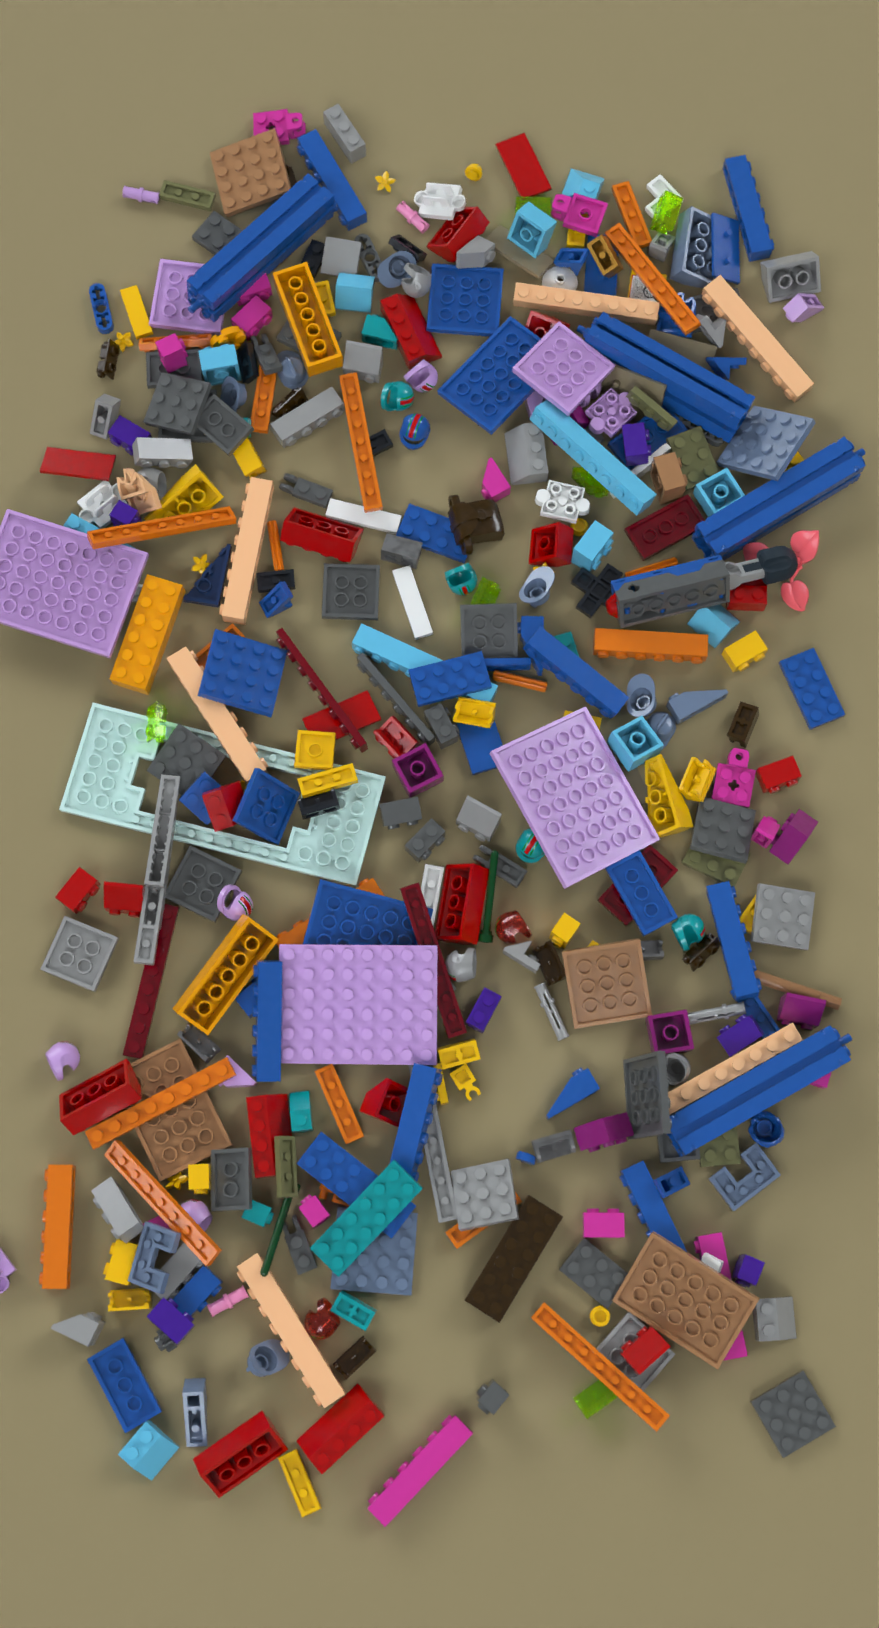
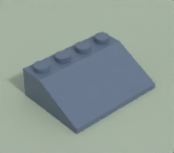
(692, 249)

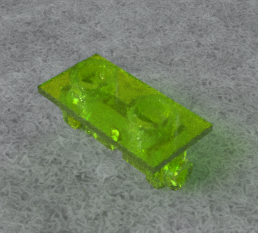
(155, 715)

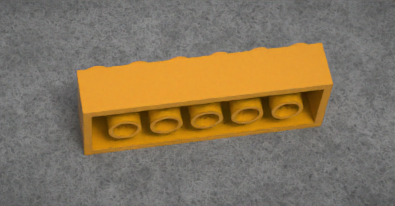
(308, 319)
(147, 634)
(225, 974)

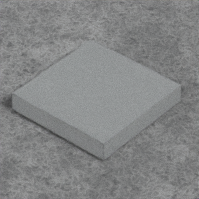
(340, 256)

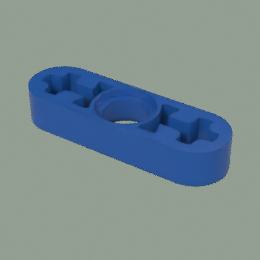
(99, 315)

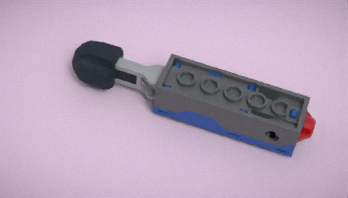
(693, 585)

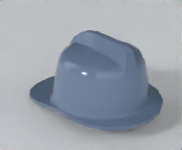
(392, 269)
(294, 370)
(233, 393)
(537, 586)
(641, 695)
(663, 725)
(267, 1358)

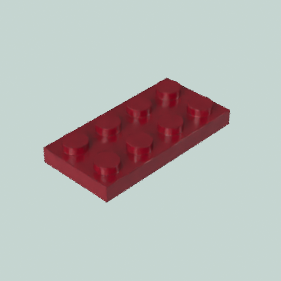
(664, 527)
(663, 872)

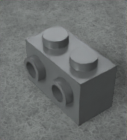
(441, 726)
(400, 811)
(425, 840)
(491, 1397)

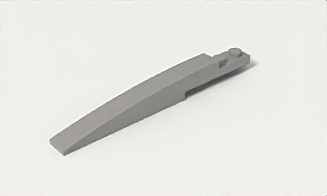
(157, 870)

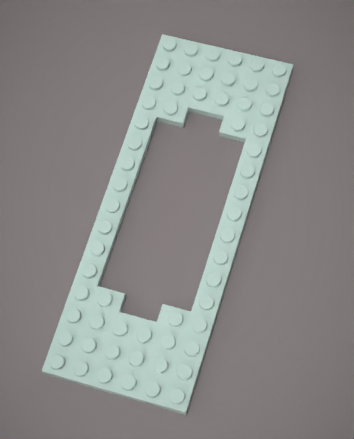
(104, 792)

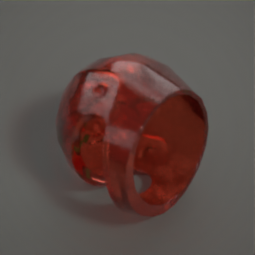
(509, 924)
(323, 1323)

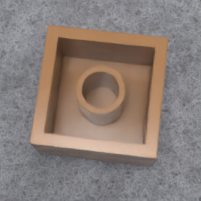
(668, 477)

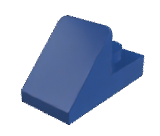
(572, 258)
(722, 365)
(277, 600)
(671, 1182)

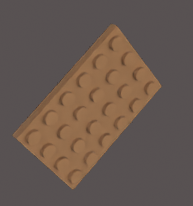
(185, 1132)
(685, 1299)

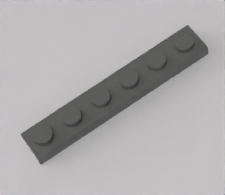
(400, 705)

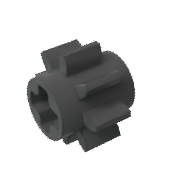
(164, 1342)

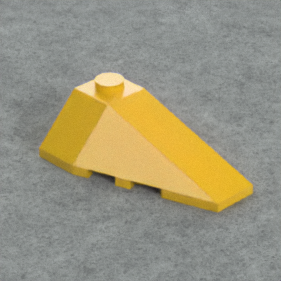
(188, 495)
(665, 802)

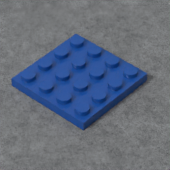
(464, 300)
(242, 673)

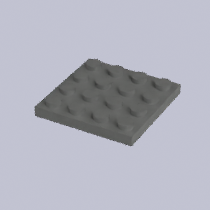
(647, 1095)

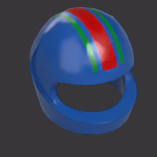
(414, 428)

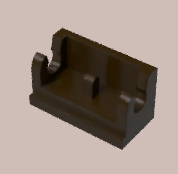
(743, 724)
(550, 963)
(354, 1357)

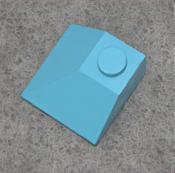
(583, 184)

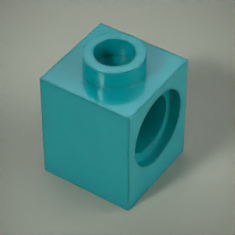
(259, 1214)

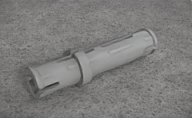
(541, 990)
(724, 1011)

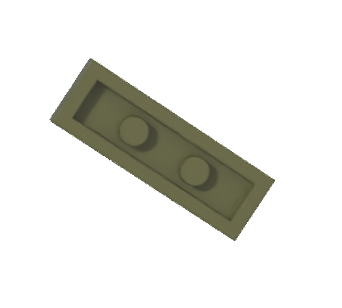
(187, 195)
(651, 408)
(286, 1167)

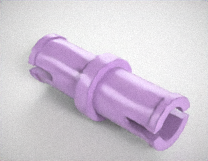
(140, 194)

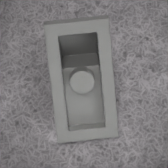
(660, 246)
(714, 330)
(517, 953)

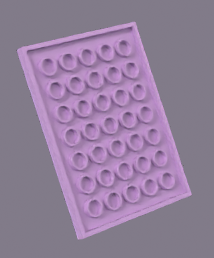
(63, 586)
(574, 797)
(359, 1004)

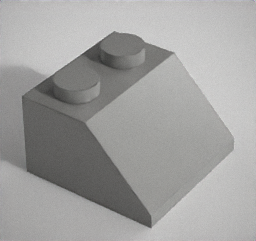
(363, 359)
(478, 819)
(774, 1319)
(81, 1328)

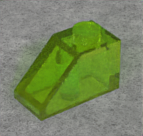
(587, 481)

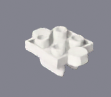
(440, 201)
(562, 502)
(99, 503)

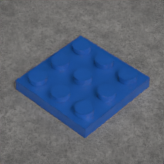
(266, 806)

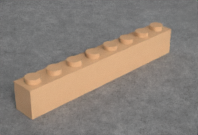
(585, 303)
(757, 339)
(247, 551)
(217, 716)
(733, 1067)
(292, 1332)

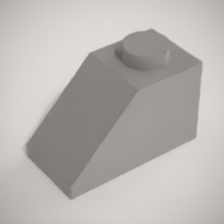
(476, 253)
(104, 415)

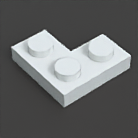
(657, 188)

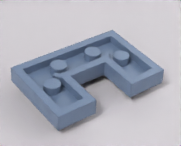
(739, 1192)
(151, 1240)

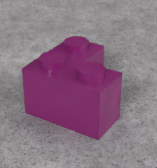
(794, 835)
(604, 1132)

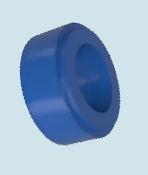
(526, 1157)

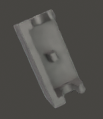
(401, 551)
(652, 950)
(199, 1042)
(553, 1146)

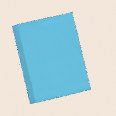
(354, 292)
(714, 622)

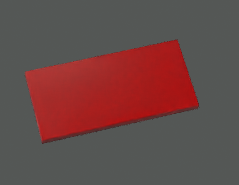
(523, 166)
(78, 464)
(359, 710)

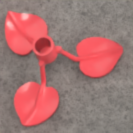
(805, 546)

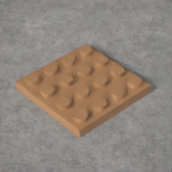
(250, 172)
(606, 983)

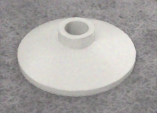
(569, 278)

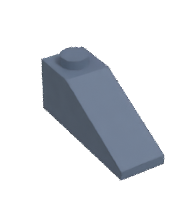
(691, 703)
(195, 1412)

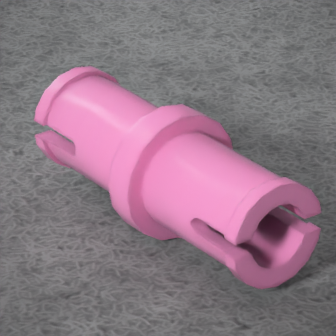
(412, 217)
(227, 1301)

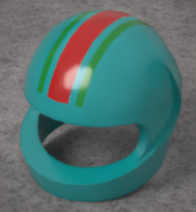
(400, 396)
(461, 579)
(529, 847)
(688, 929)

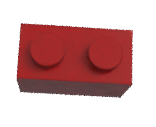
(778, 774)
(78, 890)

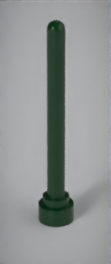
(486, 935)
(276, 1235)

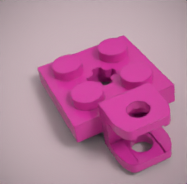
(284, 124)
(572, 209)
(737, 771)

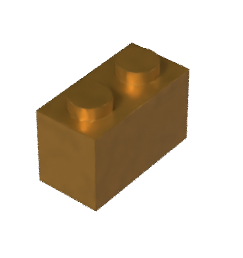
(605, 256)

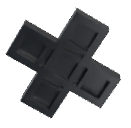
(596, 589)

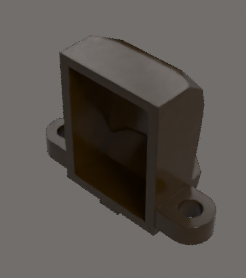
(474, 522)

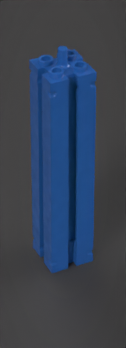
(260, 248)
(690, 388)
(780, 500)
(758, 1089)

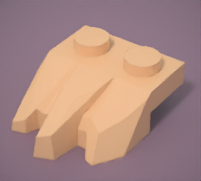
(138, 491)

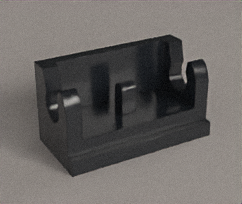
(318, 804)

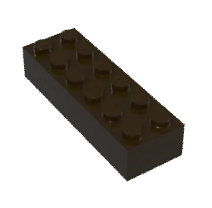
(513, 1258)

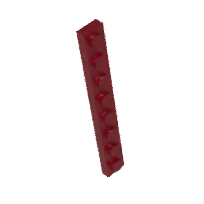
(324, 695)
(426, 935)
(150, 988)

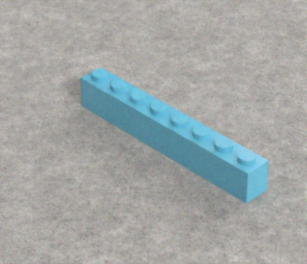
(593, 457)
(402, 656)

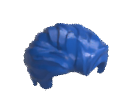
(766, 1129)

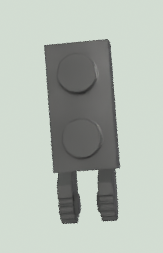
(266, 355)
(307, 490)
(506, 868)
(299, 1248)

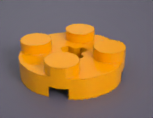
(230, 336)

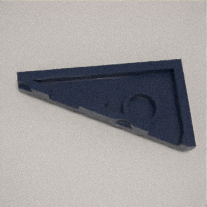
(210, 586)

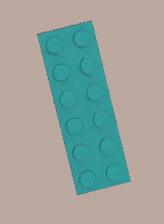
(366, 1218)

